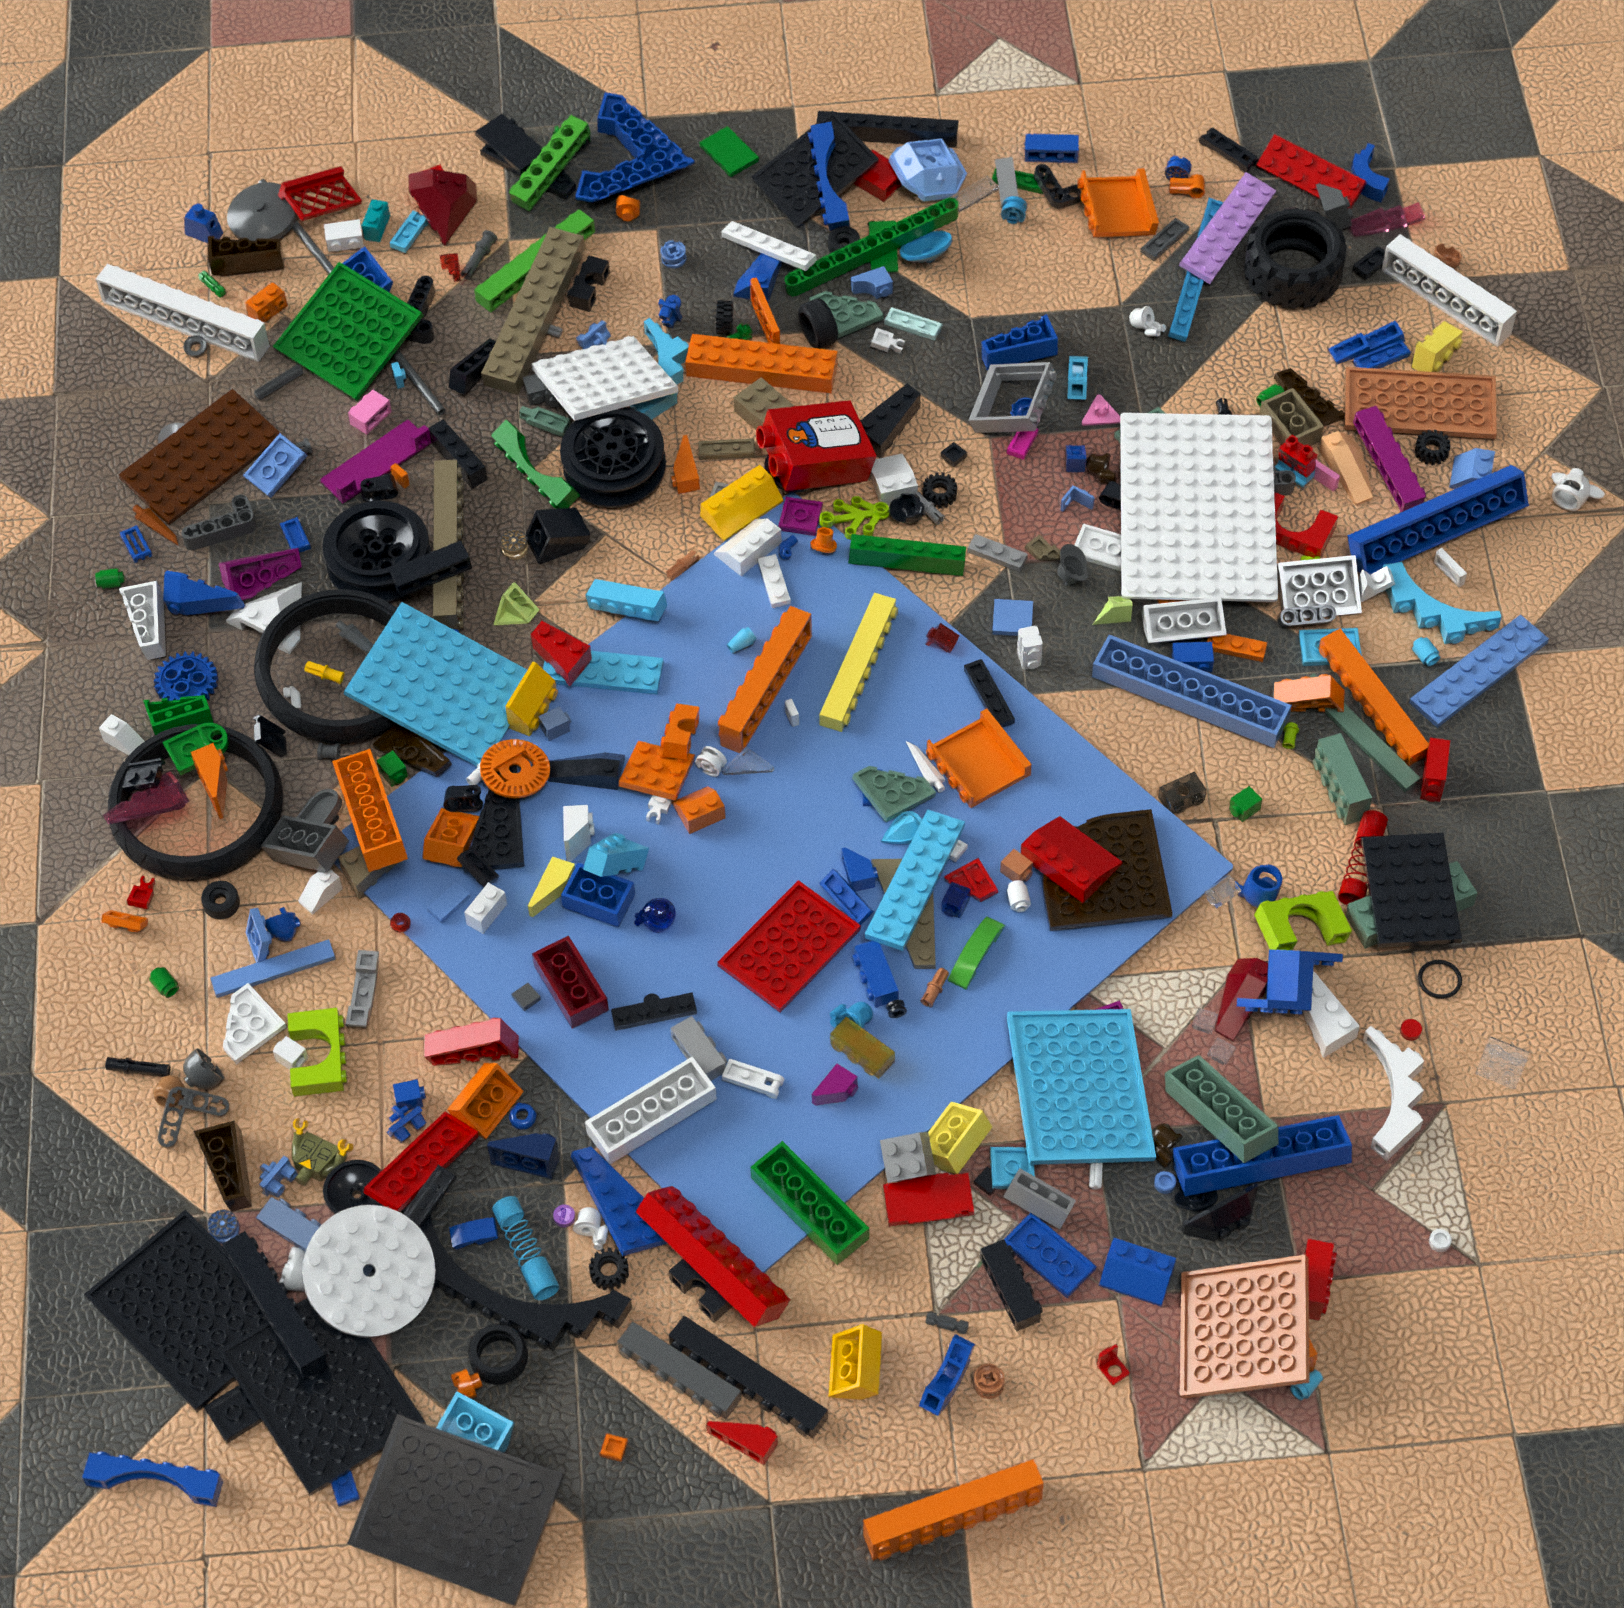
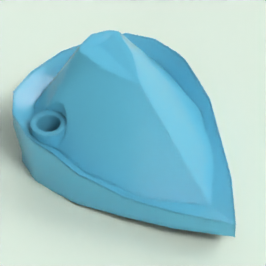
(902, 828)

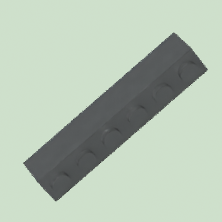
(679, 1370)

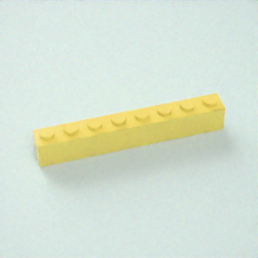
(858, 662)

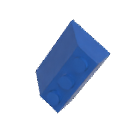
(367, 266)
(1137, 1272)

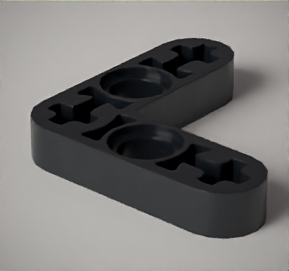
(1058, 192)

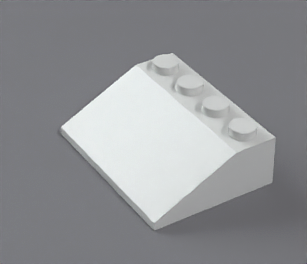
(1320, 583)

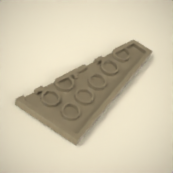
(922, 941)

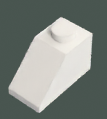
(120, 735)
(320, 890)

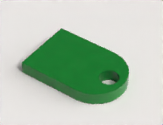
(182, 745)

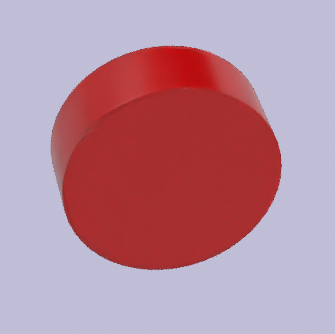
(1411, 1029)

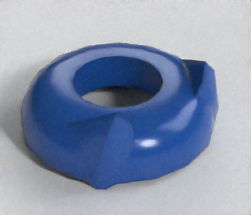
(526, 1123)

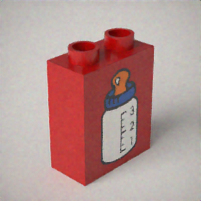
(816, 445)

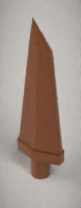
(151, 520)

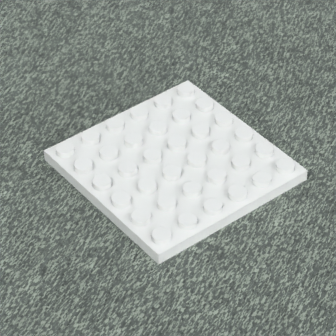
(604, 378)

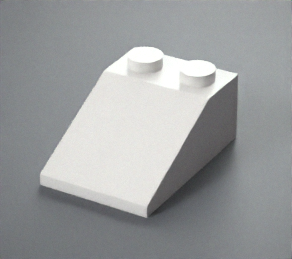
(892, 478)

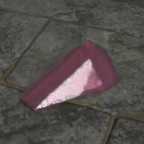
(150, 802)

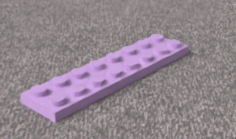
(1227, 228)

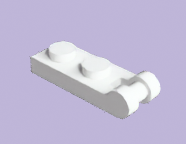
(752, 1078)

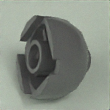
(201, 1071)

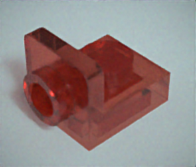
(451, 262)
(942, 637)

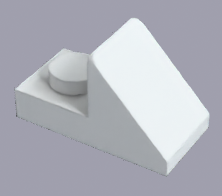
(1375, 583)

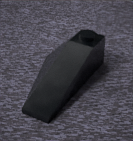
(592, 770)

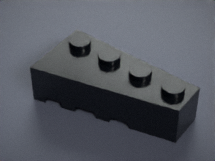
(890, 417)

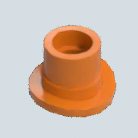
(824, 541)

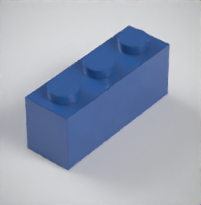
(1051, 148)
(875, 973)

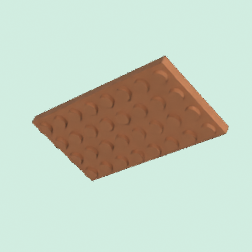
(1424, 401)

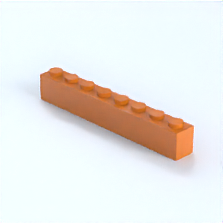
(1374, 697)

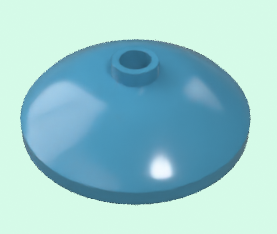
(926, 247)

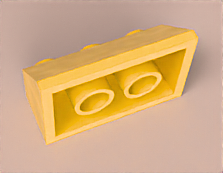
(530, 700)
(855, 1363)

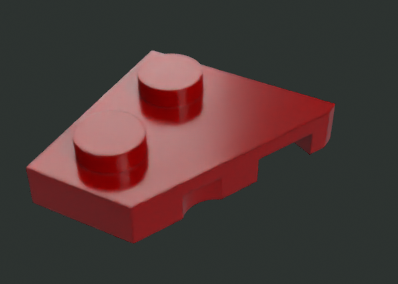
(974, 877)

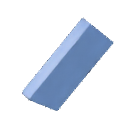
(275, 465)

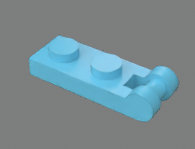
(408, 232)

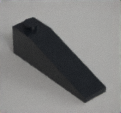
(468, 371)

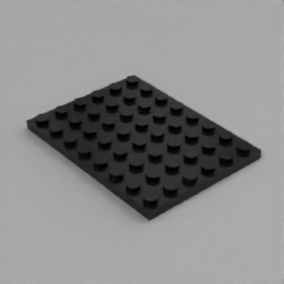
(180, 1307)
(330, 1418)
(456, 1510)

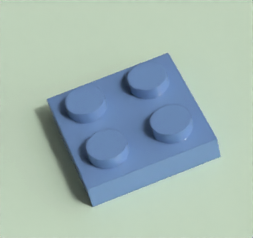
(257, 935)

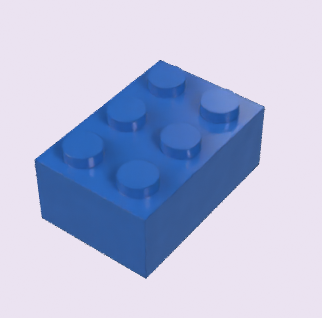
(597, 896)

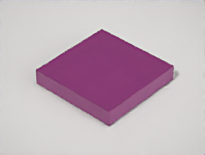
(800, 516)

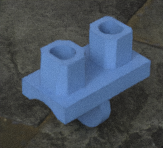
(596, 335)
(274, 1174)

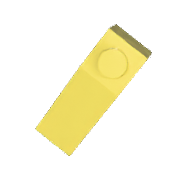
(550, 885)

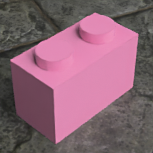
(369, 412)

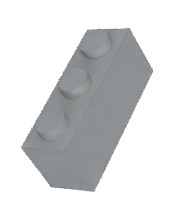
(694, 1043)
(1039, 1198)

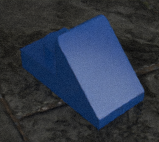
(1075, 458)

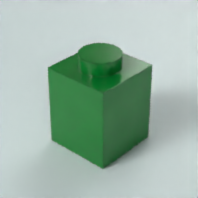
(392, 768)
(1245, 804)

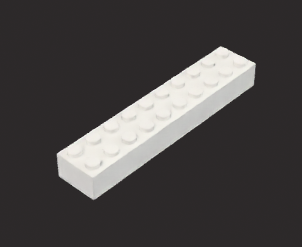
(183, 312)

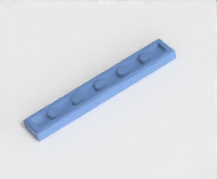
(273, 968)

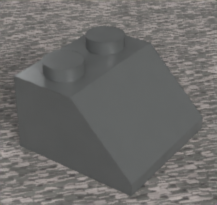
(1335, 206)

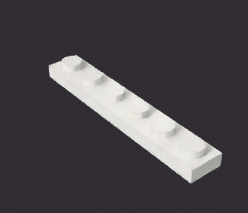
(769, 245)

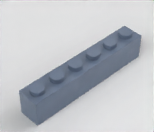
(291, 1224)

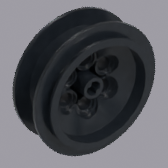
(613, 457)
(369, 542)

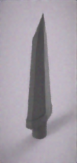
(354, 636)

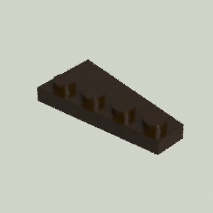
(1321, 408)
(413, 750)

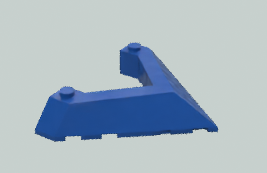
(647, 144)

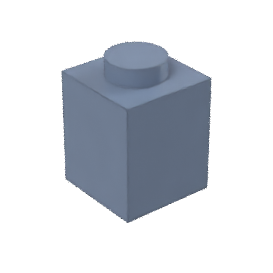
(554, 723)

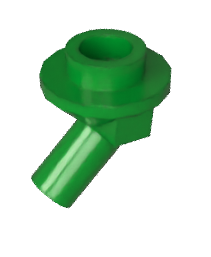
(744, 332)

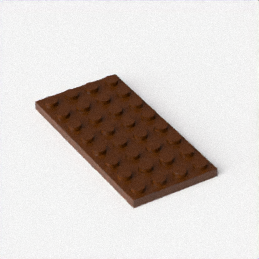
(199, 457)

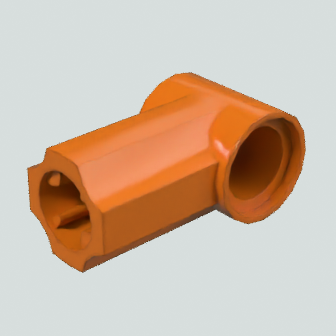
(1193, 186)

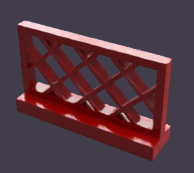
(313, 184)

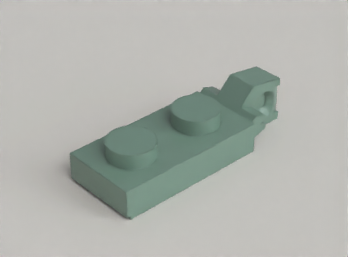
(545, 420)

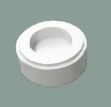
(1440, 1240)

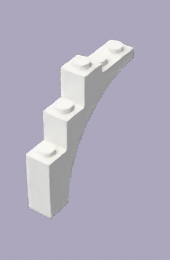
(1405, 1093)

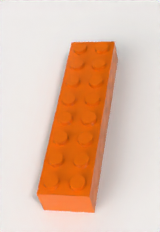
(749, 360)
(765, 679)
(369, 810)
(953, 1510)

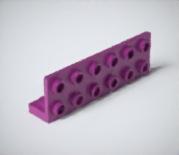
(376, 459)

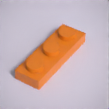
(1239, 647)

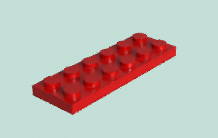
(1307, 169)
(413, 1166)

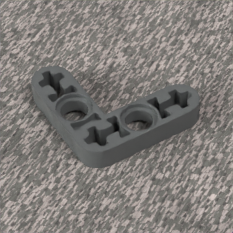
(186, 1102)

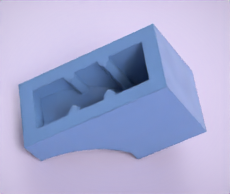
(874, 282)

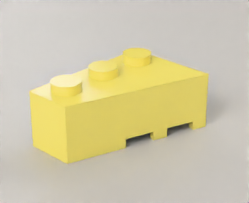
(1437, 348)

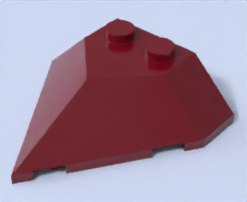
(443, 199)

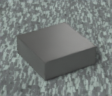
(526, 996)

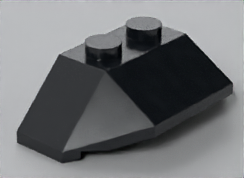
(1223, 1217)

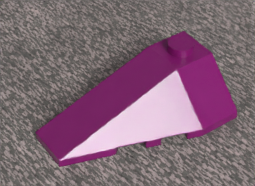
(255, 573)

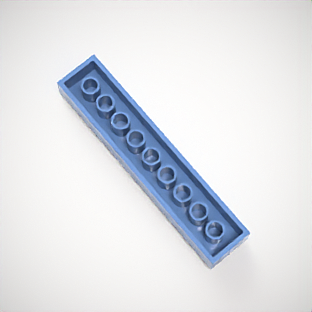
(1191, 691)

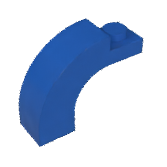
(1376, 184)
(948, 1378)

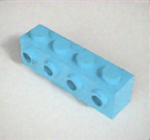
(626, 600)

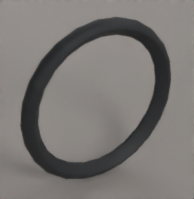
(1441, 996)

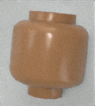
(164, 1086)

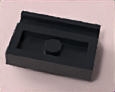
(270, 735)
(143, 775)

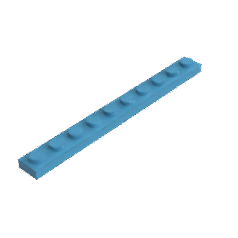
(1191, 286)

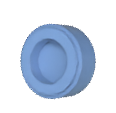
(1165, 1182)

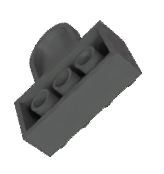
(310, 837)

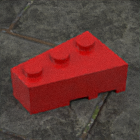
(561, 650)

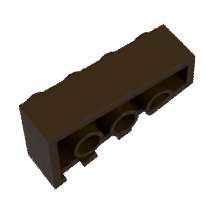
(226, 1160)

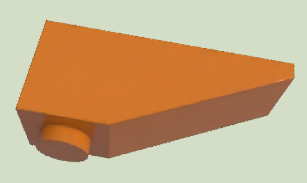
(684, 470)

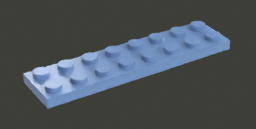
(1478, 671)

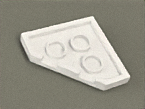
(249, 1024)

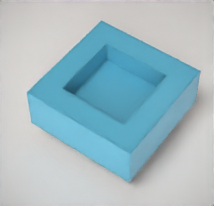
(399, 375)

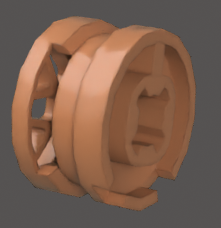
(988, 1380)

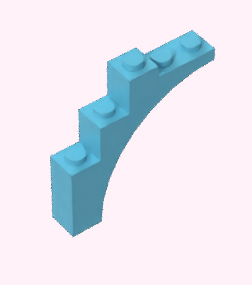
(670, 357)
(1430, 612)

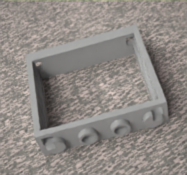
(1012, 372)

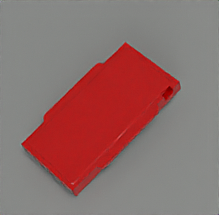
(928, 1199)

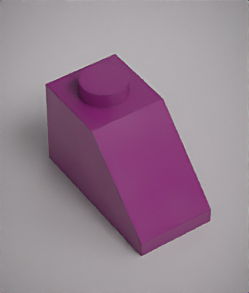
(835, 1087)

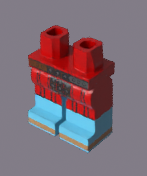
(1298, 459)

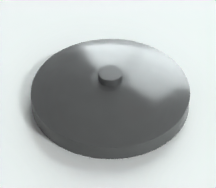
(260, 213)

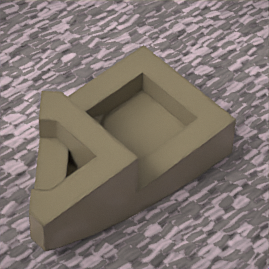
(1041, 549)

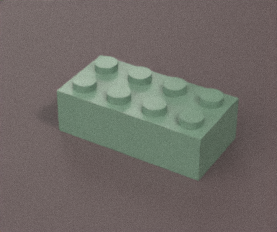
(1342, 778)

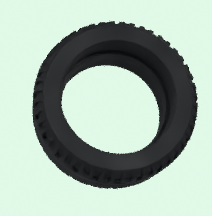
(818, 323)
(491, 1334)

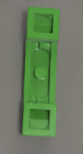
(974, 952)

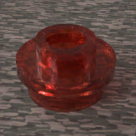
(397, 918)

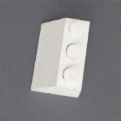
(750, 543)

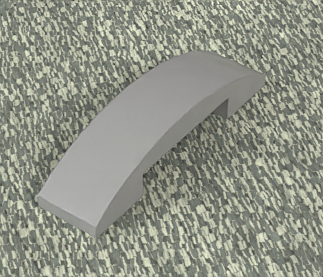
(364, 989)

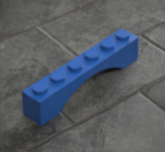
(824, 143)
(108, 1471)

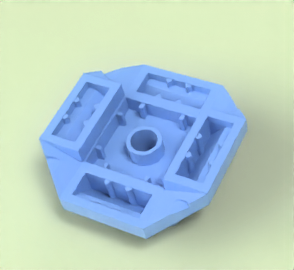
(928, 169)

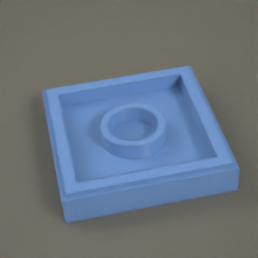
(1011, 616)

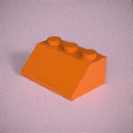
(486, 1099)

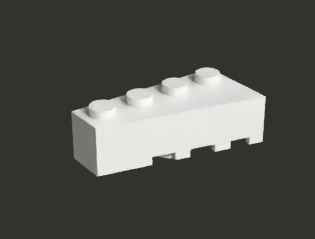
(146, 614)
(1329, 1020)

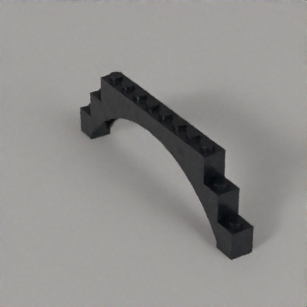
(535, 1321)

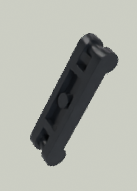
(1229, 149)

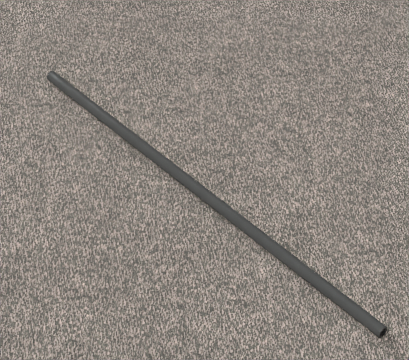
(403, 363)

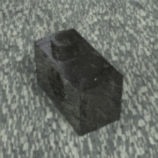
(1188, 785)

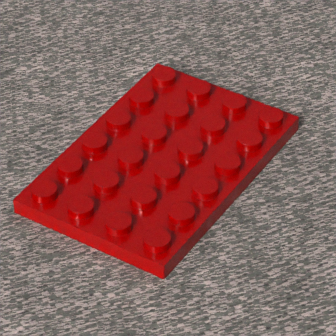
(789, 946)

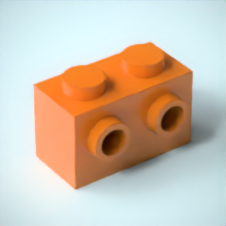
(266, 303)

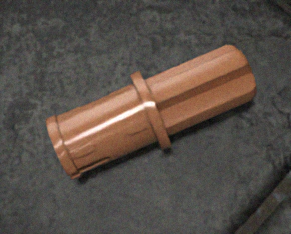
(682, 565)
(934, 987)

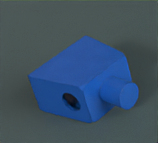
(202, 223)

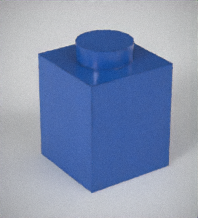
(409, 1094)

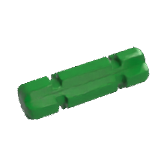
(212, 284)

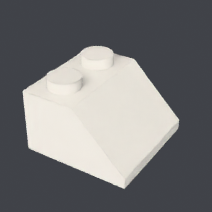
(577, 829)

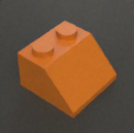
(700, 809)

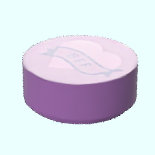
(564, 1216)

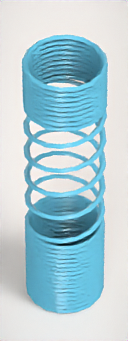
(536, 1270)

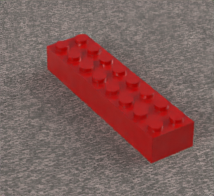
(713, 1256)

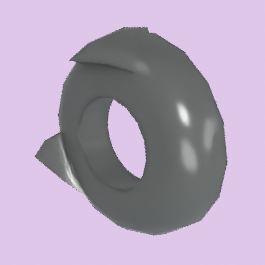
(195, 339)

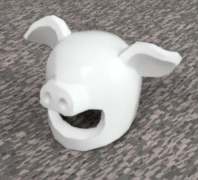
(1573, 490)

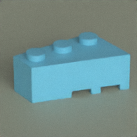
(615, 854)

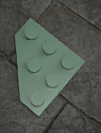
(850, 313)
(892, 791)

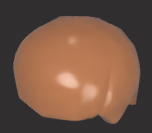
(1449, 256)

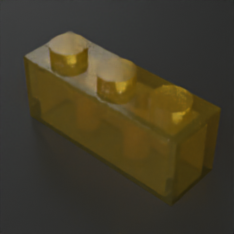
(862, 1048)

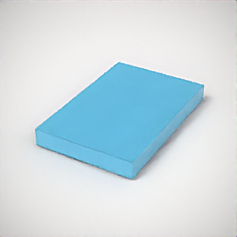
(1310, 644)

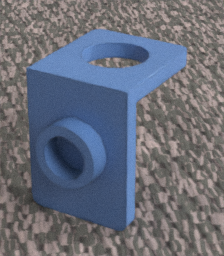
(1079, 496)

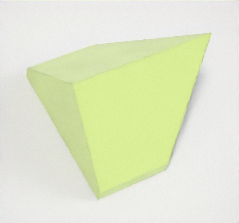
(515, 607)
(1115, 611)

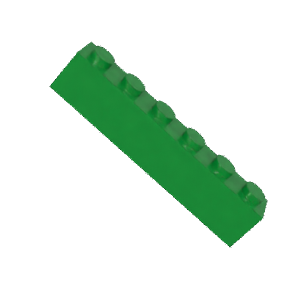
(907, 554)

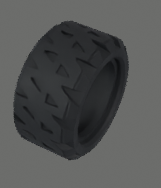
(1301, 230)

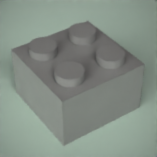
(907, 1157)

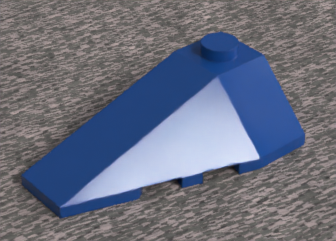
(766, 271)
(194, 597)

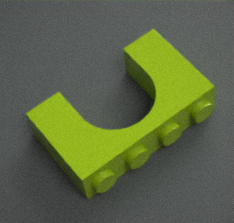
(1319, 907)
(329, 1074)

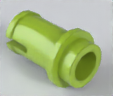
(1290, 730)

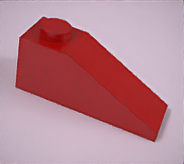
(746, 1438)

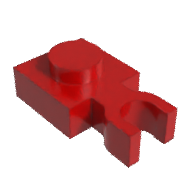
(141, 895)

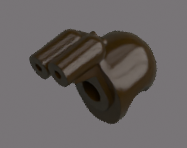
(1099, 466)
(1165, 1139)

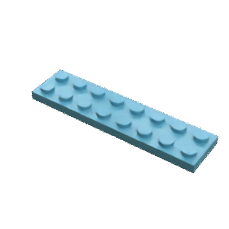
(915, 880)

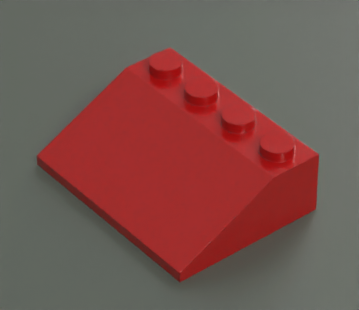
(1069, 858)

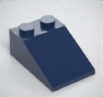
(528, 1153)

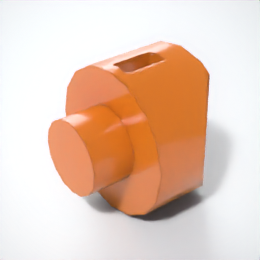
(627, 208)
(466, 1383)

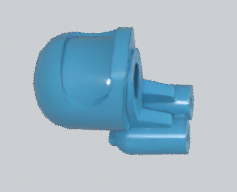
(859, 1013)

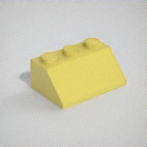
(957, 1136)

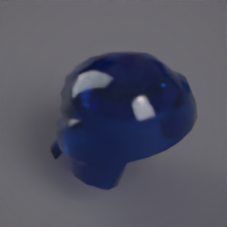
(656, 915)

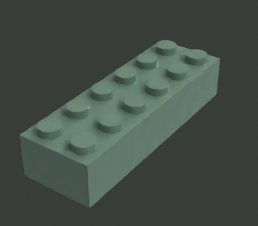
(1360, 911)
(1221, 1108)

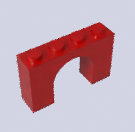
(1308, 542)

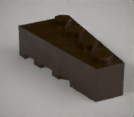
(243, 255)

